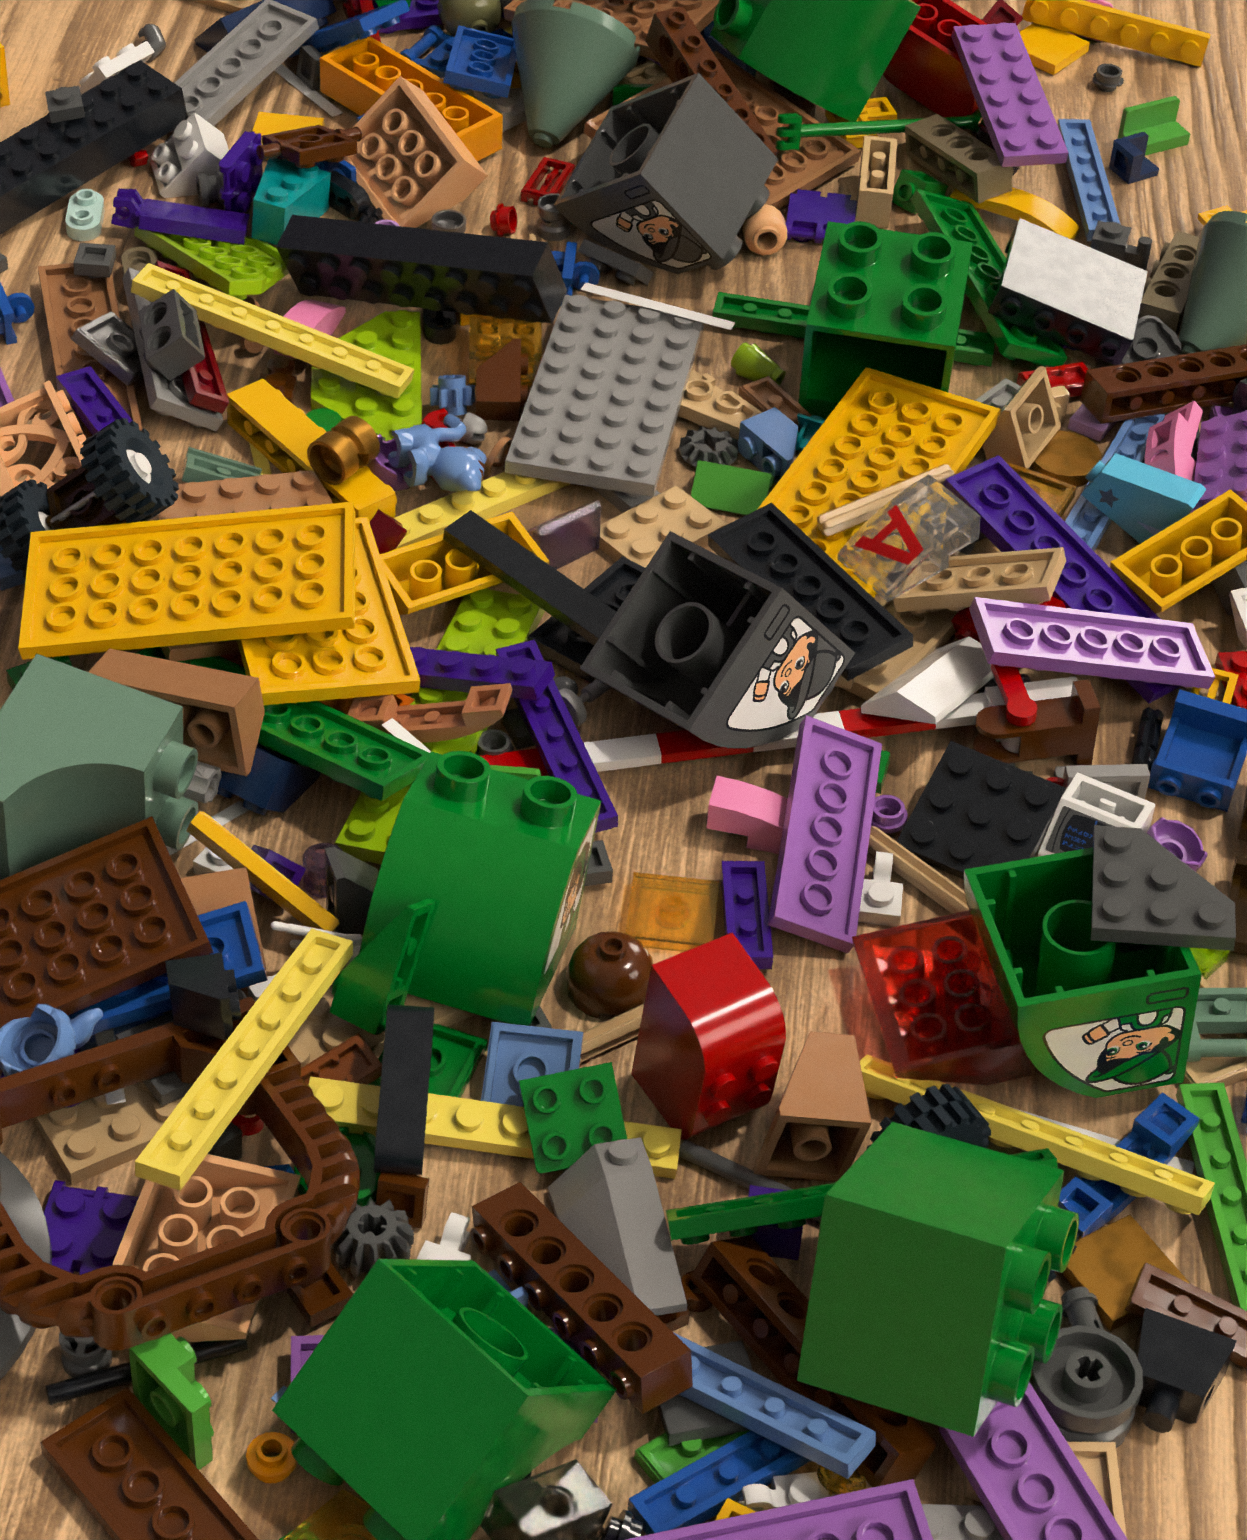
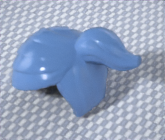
(43, 1037)

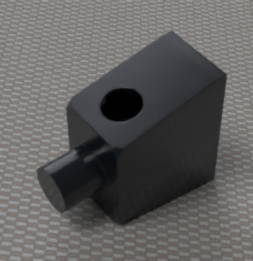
(1179, 1368)

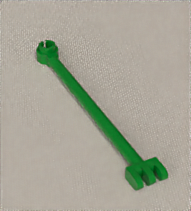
(798, 130)

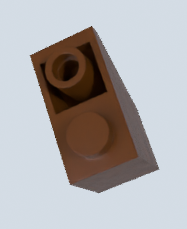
(499, 384)

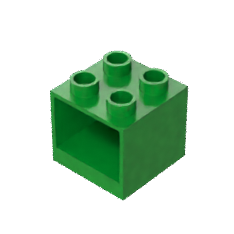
(882, 306)
(936, 1278)

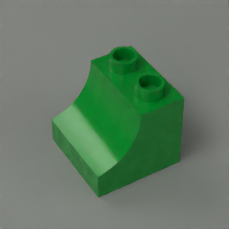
(436, 1397)

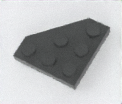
(1153, 896)

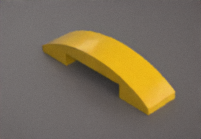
(1028, 207)

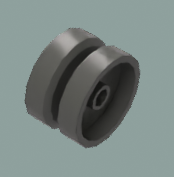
(1090, 1385)

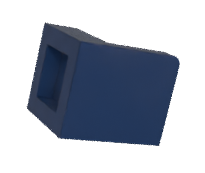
(1129, 158)

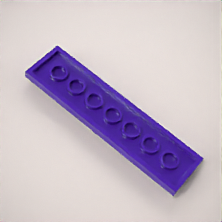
(1021, 520)

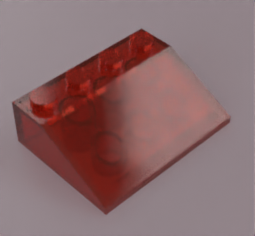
(940, 1003)

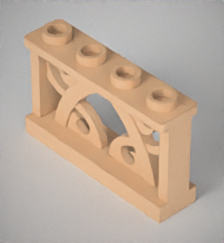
(15, 428)

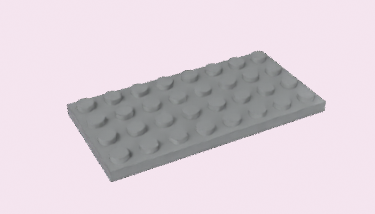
(605, 396)

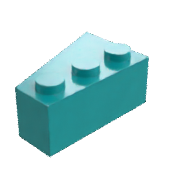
(287, 192)

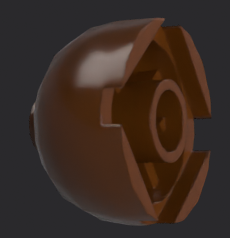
(608, 974)

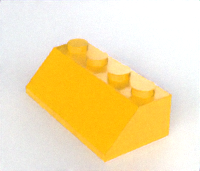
(1187, 553)
(439, 572)

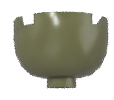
(474, 14)

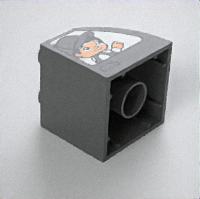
(670, 179)
(717, 649)

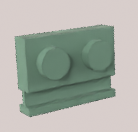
(205, 466)

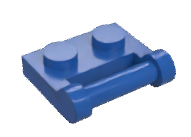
(438, 59)

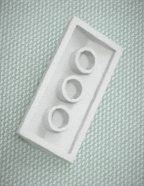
(934, 684)

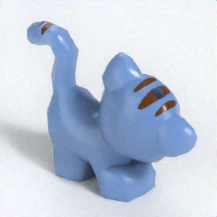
(451, 467)

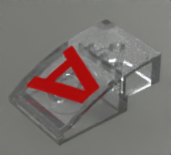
(910, 538)

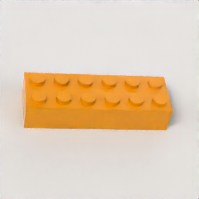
(367, 68)

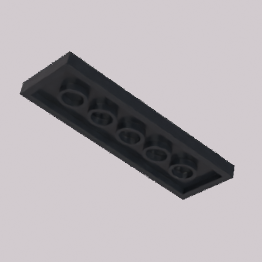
(783, 554)

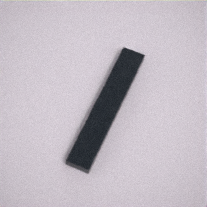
(530, 576)

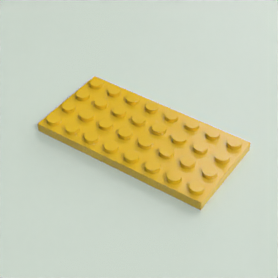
(875, 439)
(189, 580)

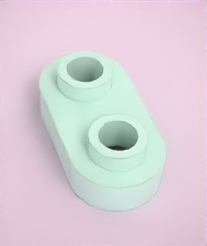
(85, 215)

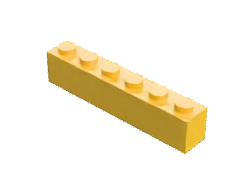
(283, 437)

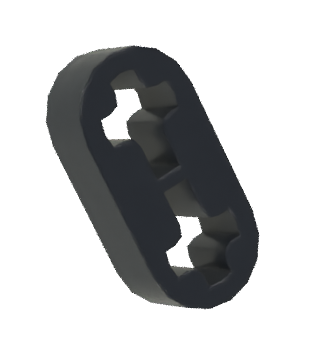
(347, 196)
(436, 334)

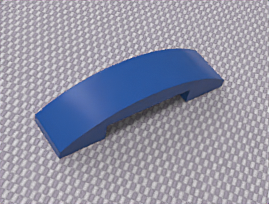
(1156, 1135)

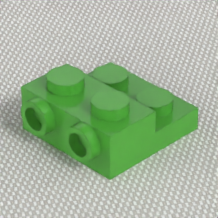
(168, 1389)

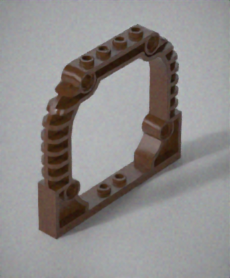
(132, 1306)

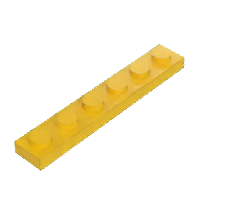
(1120, 28)

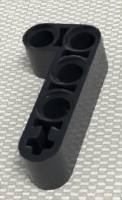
(404, 1090)

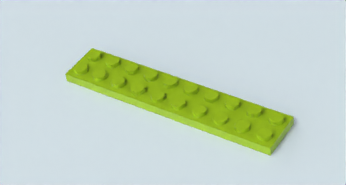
(480, 626)

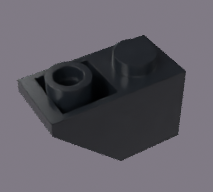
(203, 995)

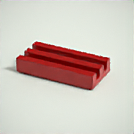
(529, 190)

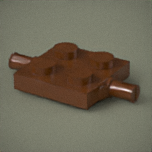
(310, 145)

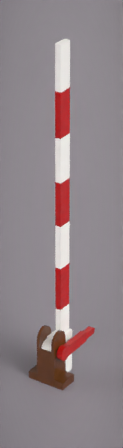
(1014, 722)

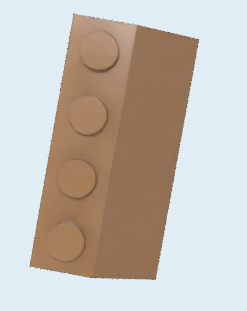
(219, 707)

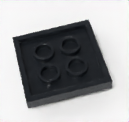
(979, 813)

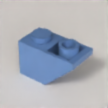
(769, 441)

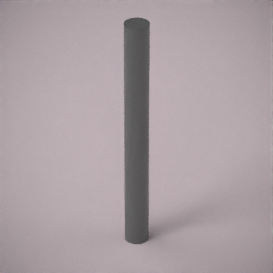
(727, 1168)

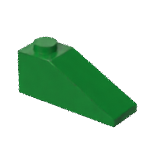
(382, 970)

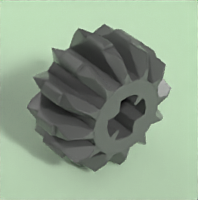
(371, 1235)

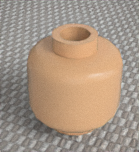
(765, 231)

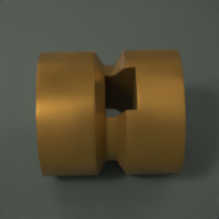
(343, 450)

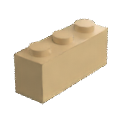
(876, 180)

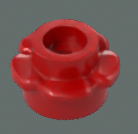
(504, 220)

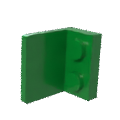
(571, 1114)

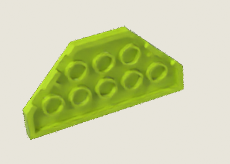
(224, 265)
(391, 336)

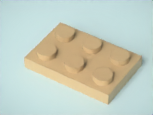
(644, 527)

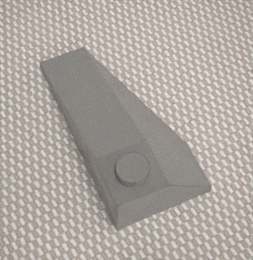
(618, 1215)

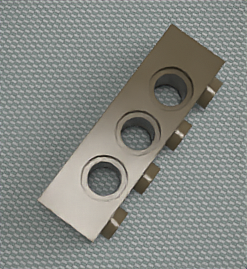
(957, 158)
(1169, 281)

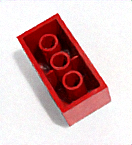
(928, 62)
(708, 1037)

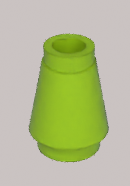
(755, 364)

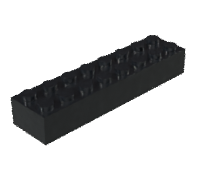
(58, 157)
(423, 268)

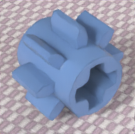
(452, 394)

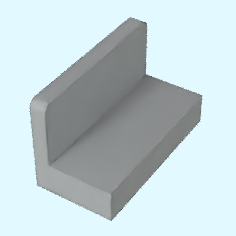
(1126, 777)

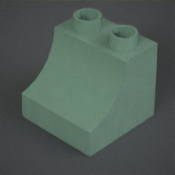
(87, 763)

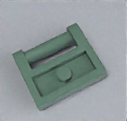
(1219, 1013)

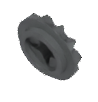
(695, 446)

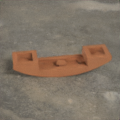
(437, 720)

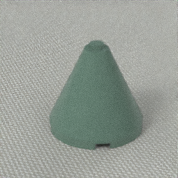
(567, 64)
(1218, 287)

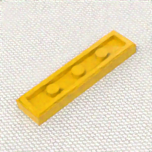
(261, 873)

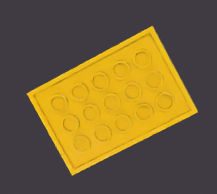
(345, 662)

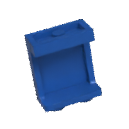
(1201, 751)

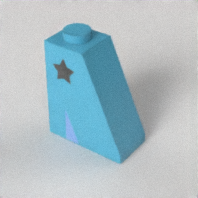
(1140, 495)

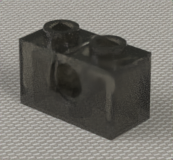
(548, 1506)

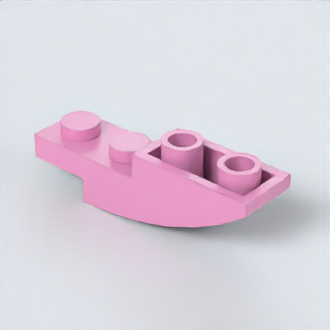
(1172, 440)

